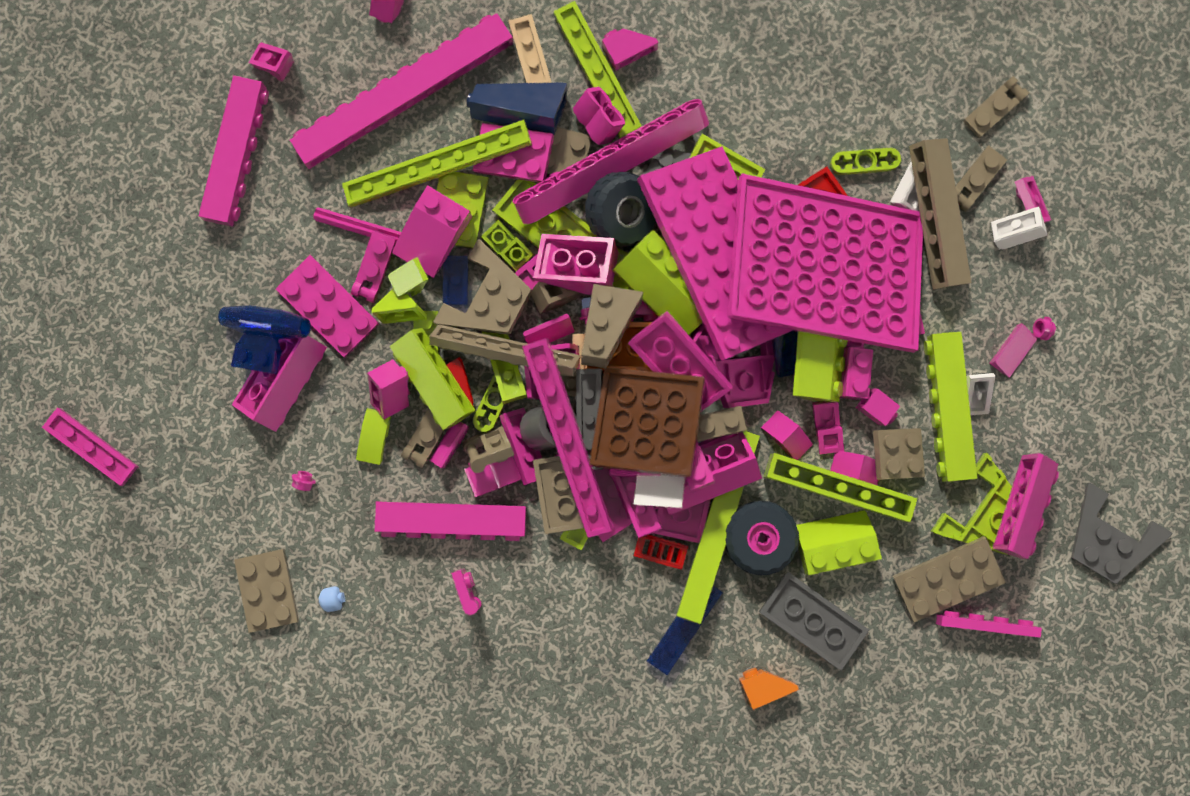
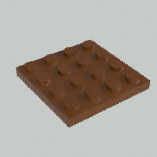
(647, 422)

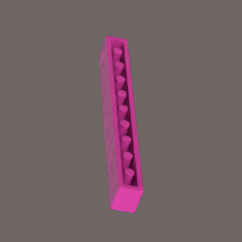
(402, 90)

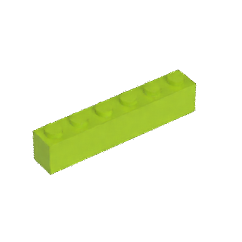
(951, 407)
(840, 487)

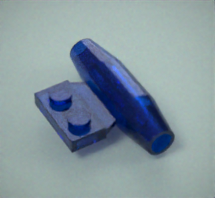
(261, 331)

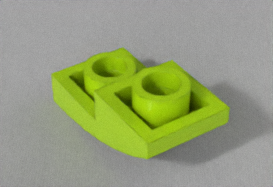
(506, 245)
(372, 437)

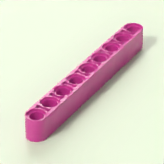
(614, 158)

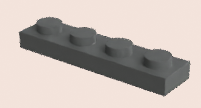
(587, 403)

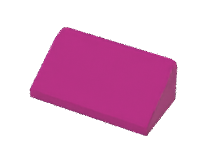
(552, 330)
(1013, 350)
(449, 444)

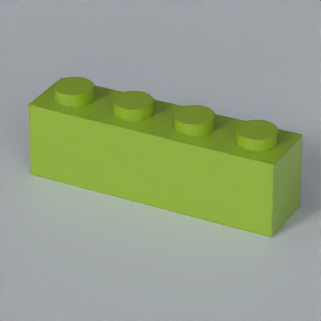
(432, 378)

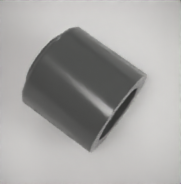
(536, 430)

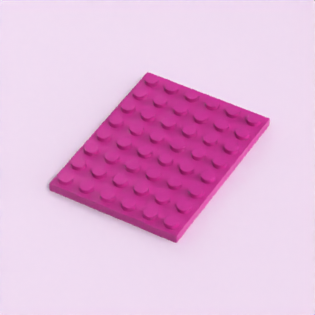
(826, 264)

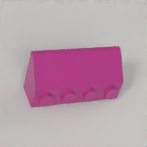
(270, 396)
(731, 466)
(1026, 506)

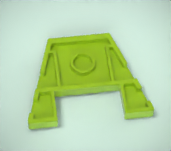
(989, 513)

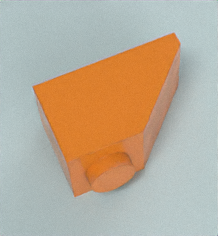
(764, 687)

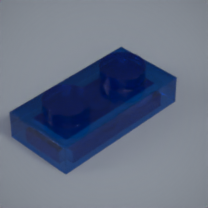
(455, 280)

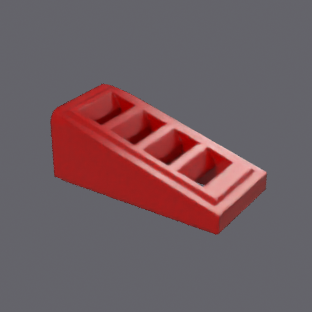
(458, 371)
(672, 545)

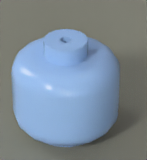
(331, 599)

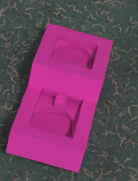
(828, 427)

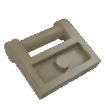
(496, 447)

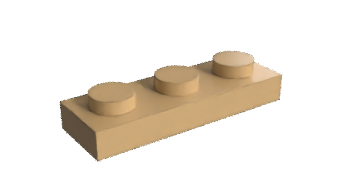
(529, 50)

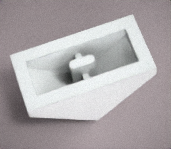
(980, 392)

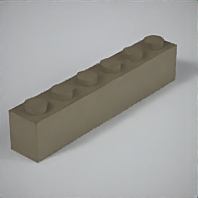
(940, 213)

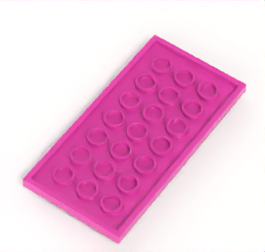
(697, 216)

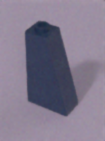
(508, 103)

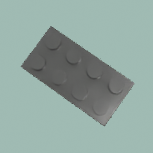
(814, 620)

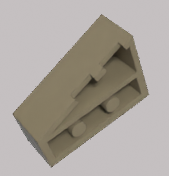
(607, 321)

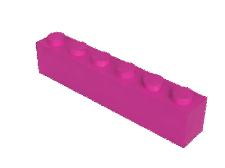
(233, 151)
(450, 519)

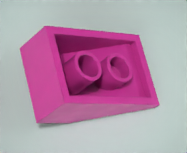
(432, 230)
(576, 262)

